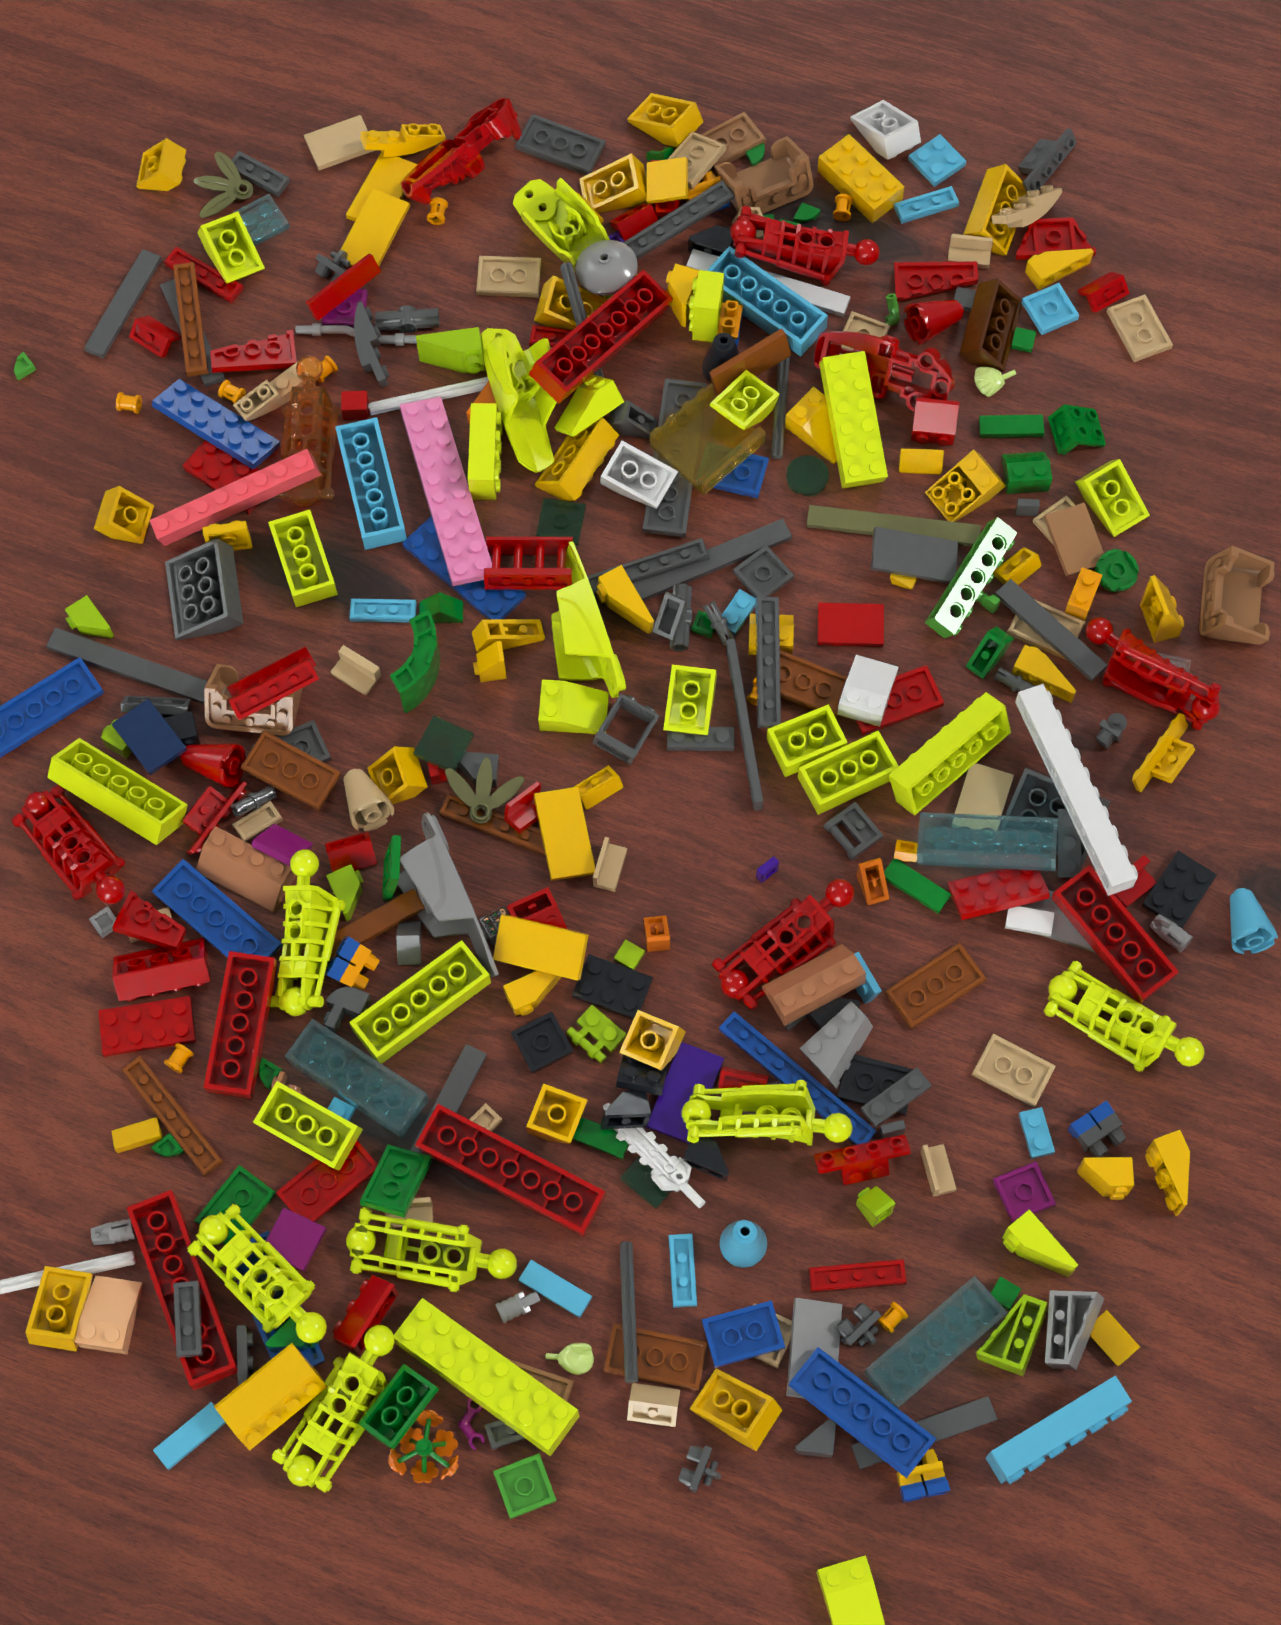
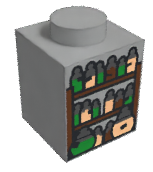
(490, 924)

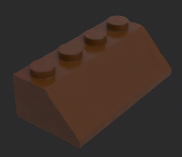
(991, 325)

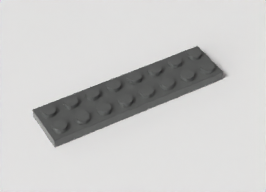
(673, 511)

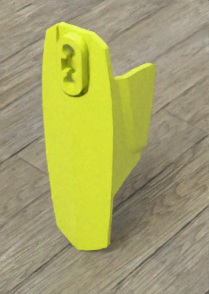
(565, 225)
(518, 396)
(580, 633)

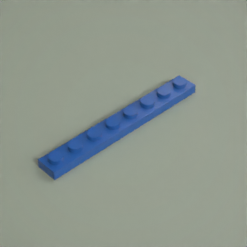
(789, 1072)

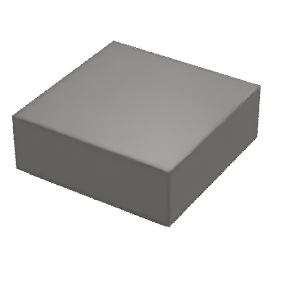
(103, 921)

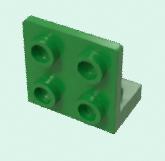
(1075, 426)

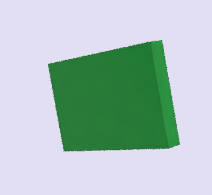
(391, 868)
(396, 1181)
(246, 1192)

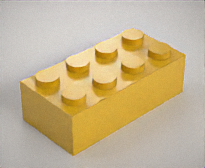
(860, 175)

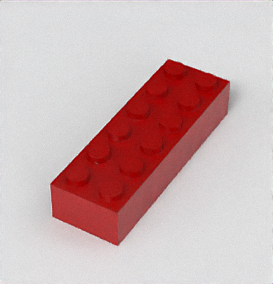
(1114, 935)
(240, 1025)

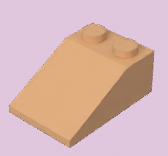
(109, 1315)

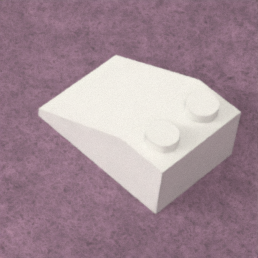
(887, 129)
(637, 475)
(867, 690)

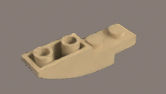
(1029, 208)
(268, 395)

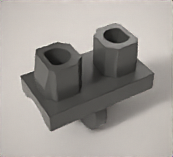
(326, 264)
(1111, 730)
(852, 1333)
(691, 1478)

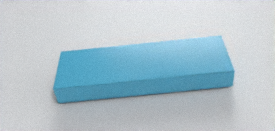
(926, 204)
(382, 610)
(682, 1270)
(555, 1288)
(189, 1436)

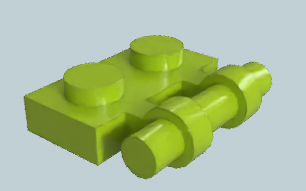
(601, 1029)

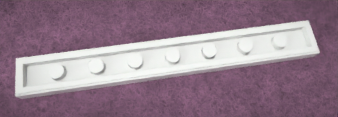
(820, 297)

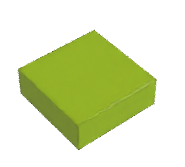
(629, 955)

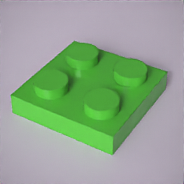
(524, 1486)

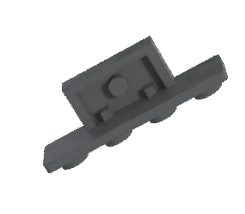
(1045, 159)

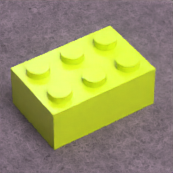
(706, 305)
(805, 739)

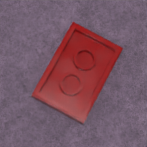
(850, 624)

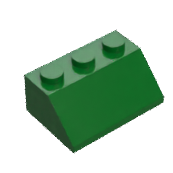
(398, 1406)

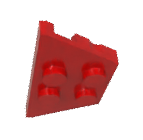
(1052, 235)

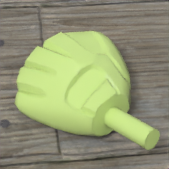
(990, 379)
(574, 1358)

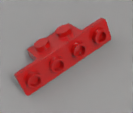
(208, 811)
(863, 1160)

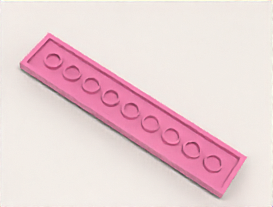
(446, 490)

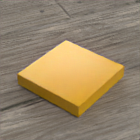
(667, 180)

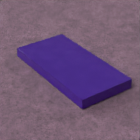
(688, 1068)

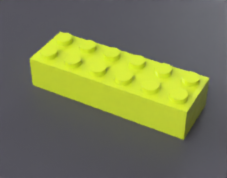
(853, 419)
(950, 753)
(117, 791)
(420, 1002)

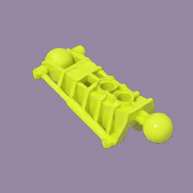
(309, 925)
(1119, 1037)
(780, 1110)
(214, 1231)
(362, 1241)
(302, 1468)

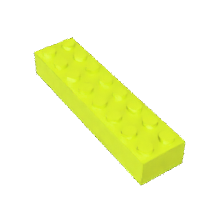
(486, 1377)

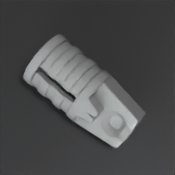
(1171, 933)
(113, 1232)
(516, 1305)

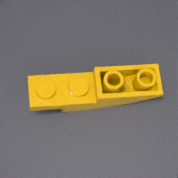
(408, 140)

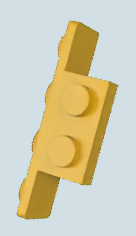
(1166, 757)

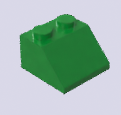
(1026, 472)

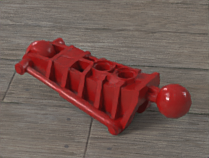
(815, 251)
(1152, 678)
(78, 855)
(821, 928)

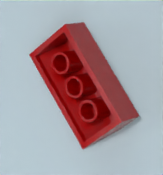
(160, 970)

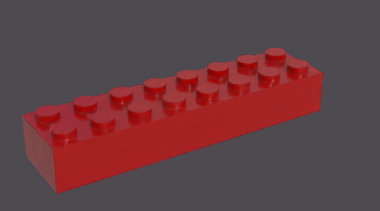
(600, 336)
(510, 1170)
(164, 1245)

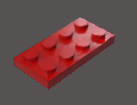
(216, 468)
(910, 696)
(997, 891)
(146, 1026)
(323, 1187)

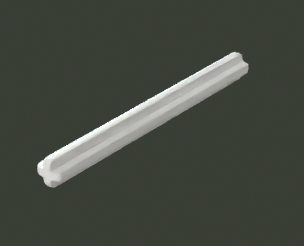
(444, 392)
(90, 1266)

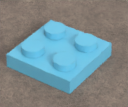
(937, 160)
(1050, 308)

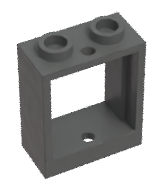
(613, 745)

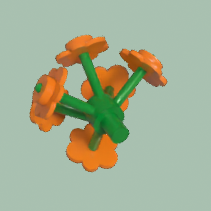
(414, 1443)

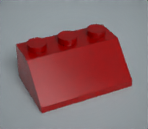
(365, 1312)

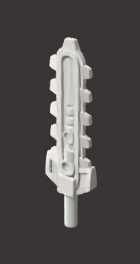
(667, 1171)

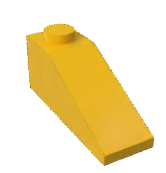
(1055, 265)
(508, 631)
(1039, 669)
(529, 991)

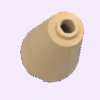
(365, 801)

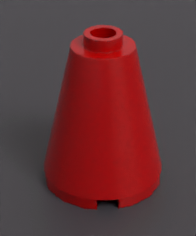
(931, 318)
(216, 761)

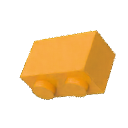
(1083, 593)

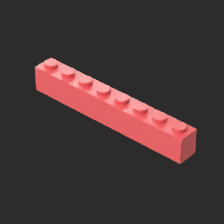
(235, 497)

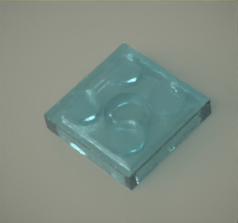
(263, 219)

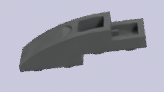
(366, 343)

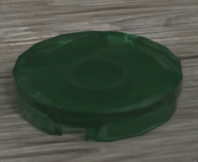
(807, 475)

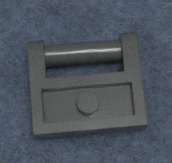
(859, 827)

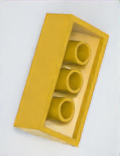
(998, 191)
(577, 461)
(270, 1396)

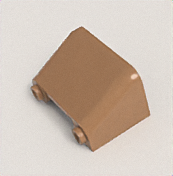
(770, 182)
(1233, 596)
(276, 718)

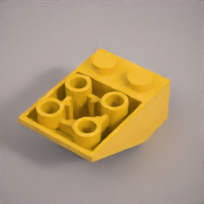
(965, 487)
(1171, 1161)

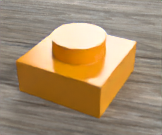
(906, 851)

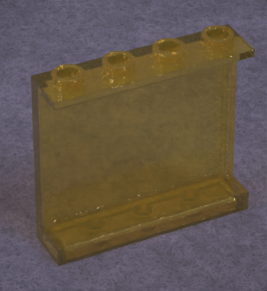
(704, 442)

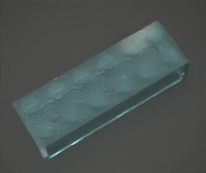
(987, 841)
(357, 1078)
(935, 1343)

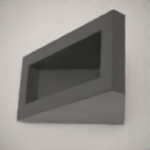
(670, 615)
(409, 943)
(819, 1442)

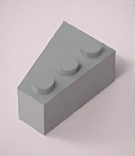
(837, 1042)
(1069, 1326)

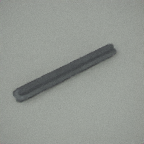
(575, 298)
(780, 409)
(628, 1312)

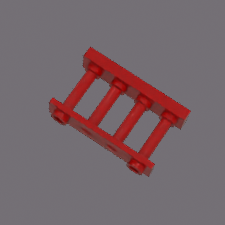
(527, 578)
(272, 683)

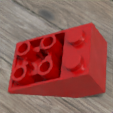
(538, 908)

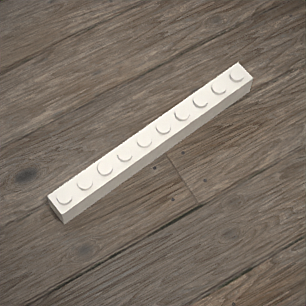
(1076, 790)

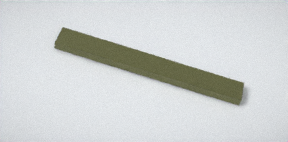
(864, 523)

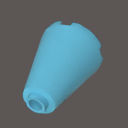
(1249, 923)
(743, 1243)

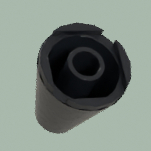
(720, 351)

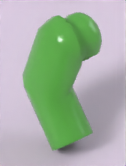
(893, 308)

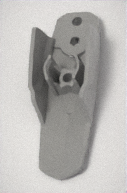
(441, 891)

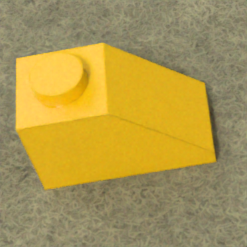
(490, 663)

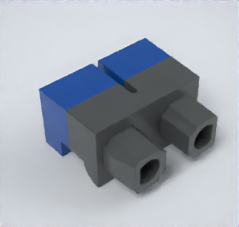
(1096, 1127)

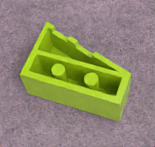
(1016, 1336)

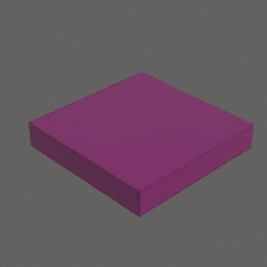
(345, 312)
(280, 843)
(1023, 1191)
(296, 1238)

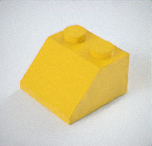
(162, 166)
(680, 289)
(123, 515)
(786, 633)
(398, 774)
(652, 1040)
(556, 1115)
(1108, 1175)

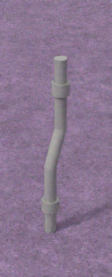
(317, 329)

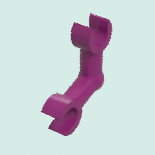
(464, 1424)

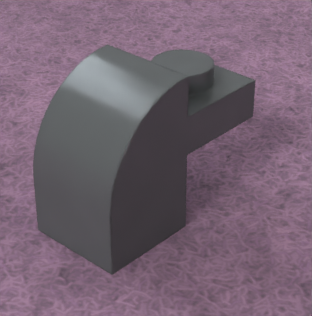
(342, 1002)

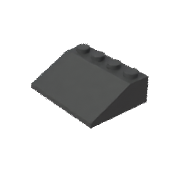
(204, 591)
(1039, 797)

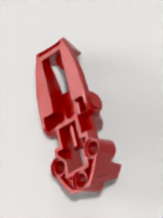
(461, 157)
(884, 364)

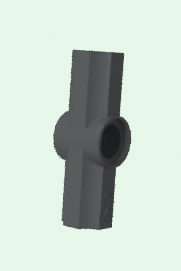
(407, 319)
(681, 639)

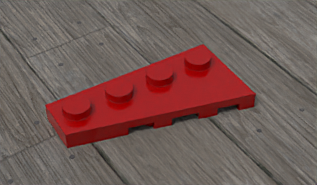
(928, 278)
(266, 354)

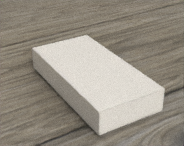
(1030, 920)

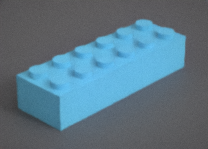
(769, 301)
(371, 483)
(1059, 1429)

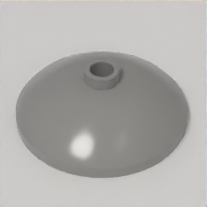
(607, 275)

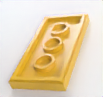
(385, 177)
(375, 227)
(564, 833)
(540, 947)

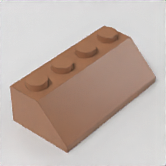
(244, 869)
(815, 983)

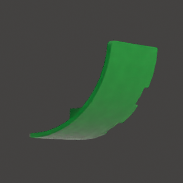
(420, 671)

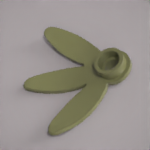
(230, 186)
(482, 799)

